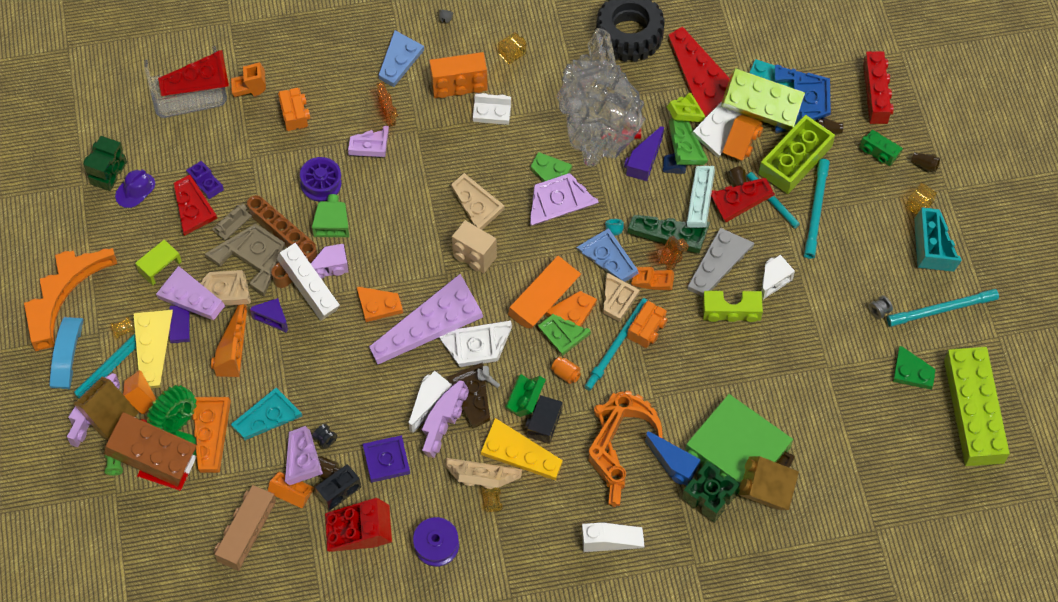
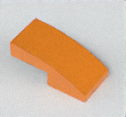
(653, 279)

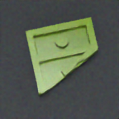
(686, 109)

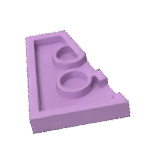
(301, 457)

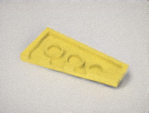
(151, 342)

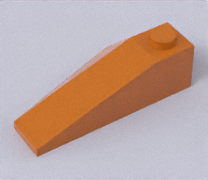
(229, 351)

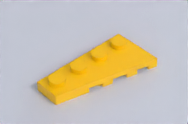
(518, 451)

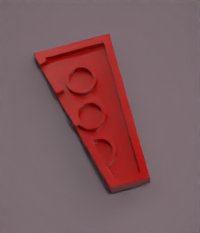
(196, 76)

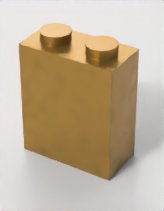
(104, 406)
(768, 483)

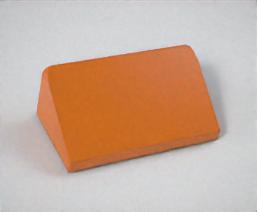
(295, 494)

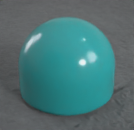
(617, 228)

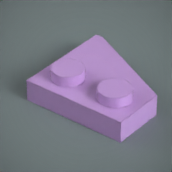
(369, 143)

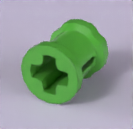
(113, 469)

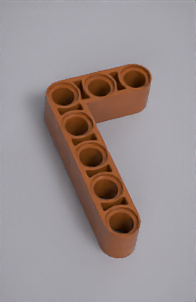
(290, 233)

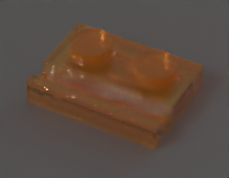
(386, 104)

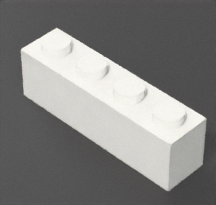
(308, 281)

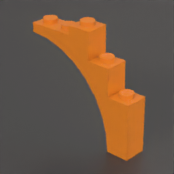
(55, 288)

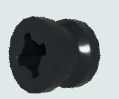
(324, 436)

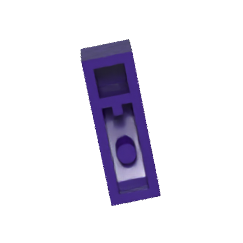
(643, 156)

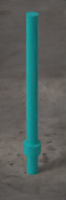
(598, 371)

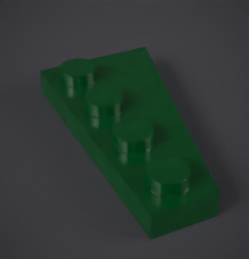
(660, 231)

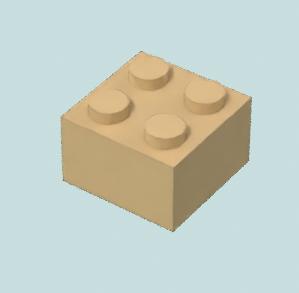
(474, 247)

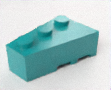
(933, 243)

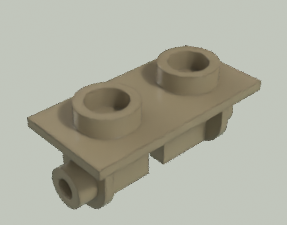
(232, 222)

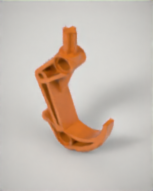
(607, 463)

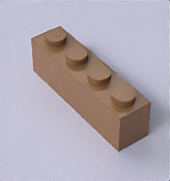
(245, 527)

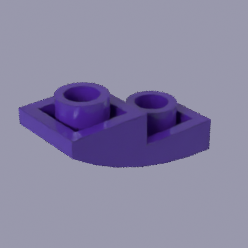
(205, 180)

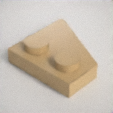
(618, 297)

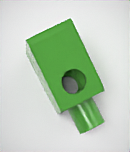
(331, 218)

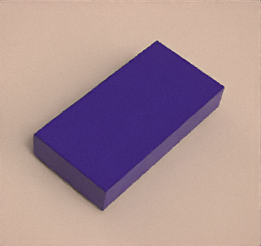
(180, 325)

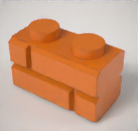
(293, 110)
(647, 324)

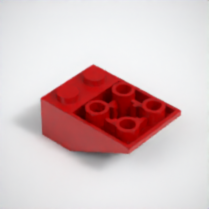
(359, 526)

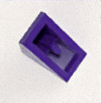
(270, 314)

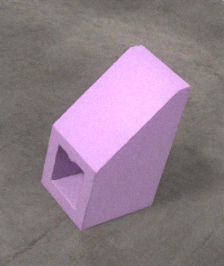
(331, 261)

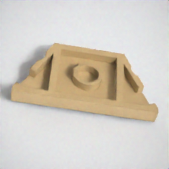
(228, 286)
(482, 474)

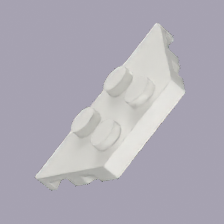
(477, 343)

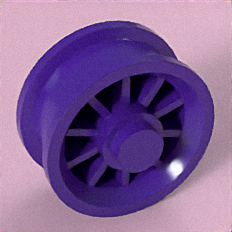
(320, 178)
(436, 541)

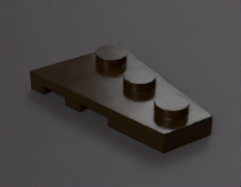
(476, 404)

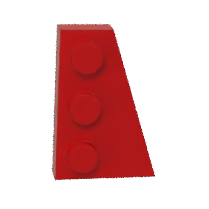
(739, 199)
(192, 205)

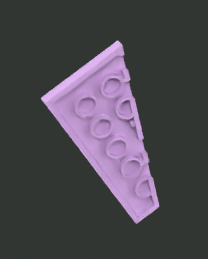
(439, 315)

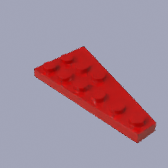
(701, 73)

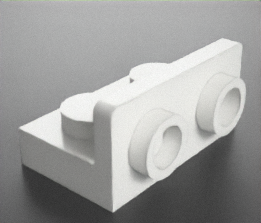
(492, 108)

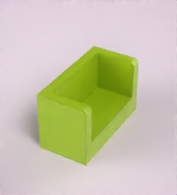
(156, 260)

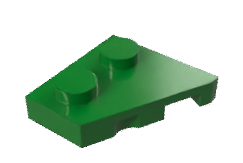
(913, 370)

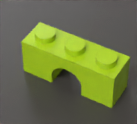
(717, 309)

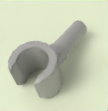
(484, 375)

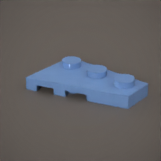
(399, 58)

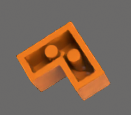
(742, 134)

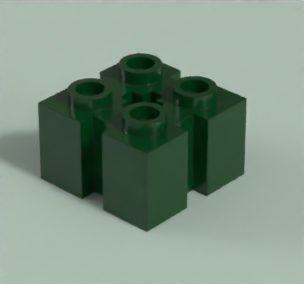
(105, 163)
(709, 480)

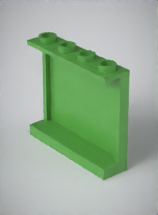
(735, 434)

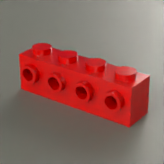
(877, 87)

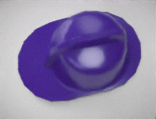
(134, 188)

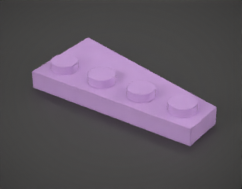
(190, 295)

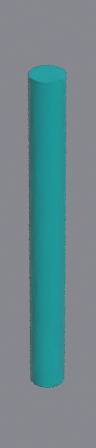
(778, 205)

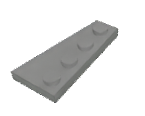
(720, 258)

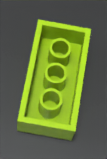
(762, 99)
(796, 154)

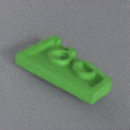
(686, 146)

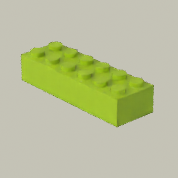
(976, 406)

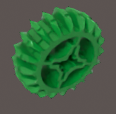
(172, 409)

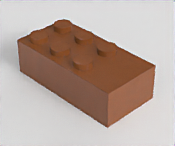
(150, 449)

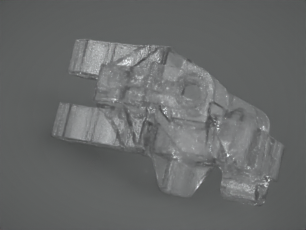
(599, 102)

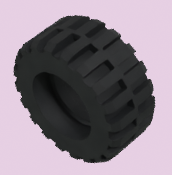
(635, 45)

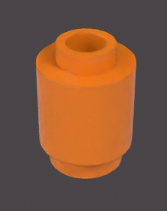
(566, 370)

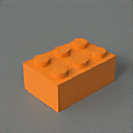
(458, 75)

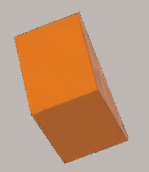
(139, 392)

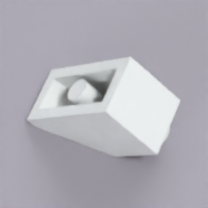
(776, 275)

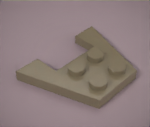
(255, 248)

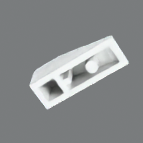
(431, 390)
(611, 537)

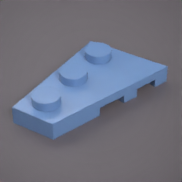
(609, 255)

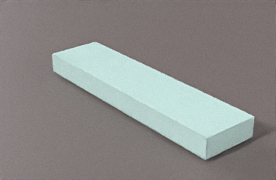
(700, 196)

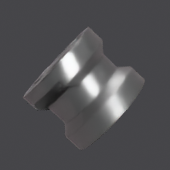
(880, 307)

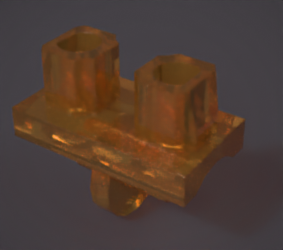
(672, 252)

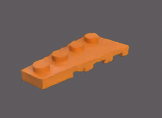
(210, 431)

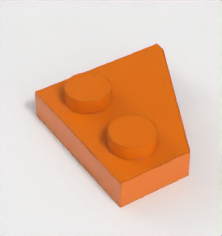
(378, 303)
(574, 308)

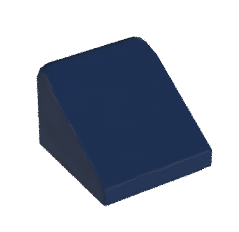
(671, 166)

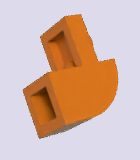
(252, 81)

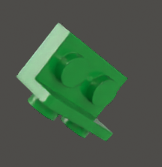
(880, 147)
(525, 395)

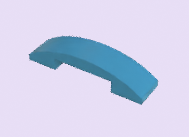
(64, 352)

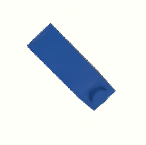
(677, 463)

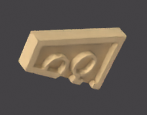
(476, 201)

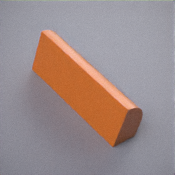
(543, 293)

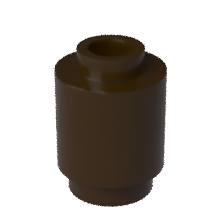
(328, 467)

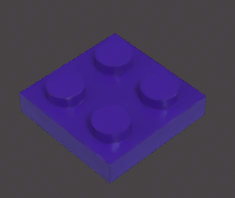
(386, 458)

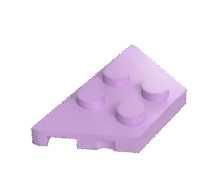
(558, 198)

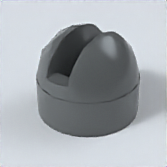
(445, 14)

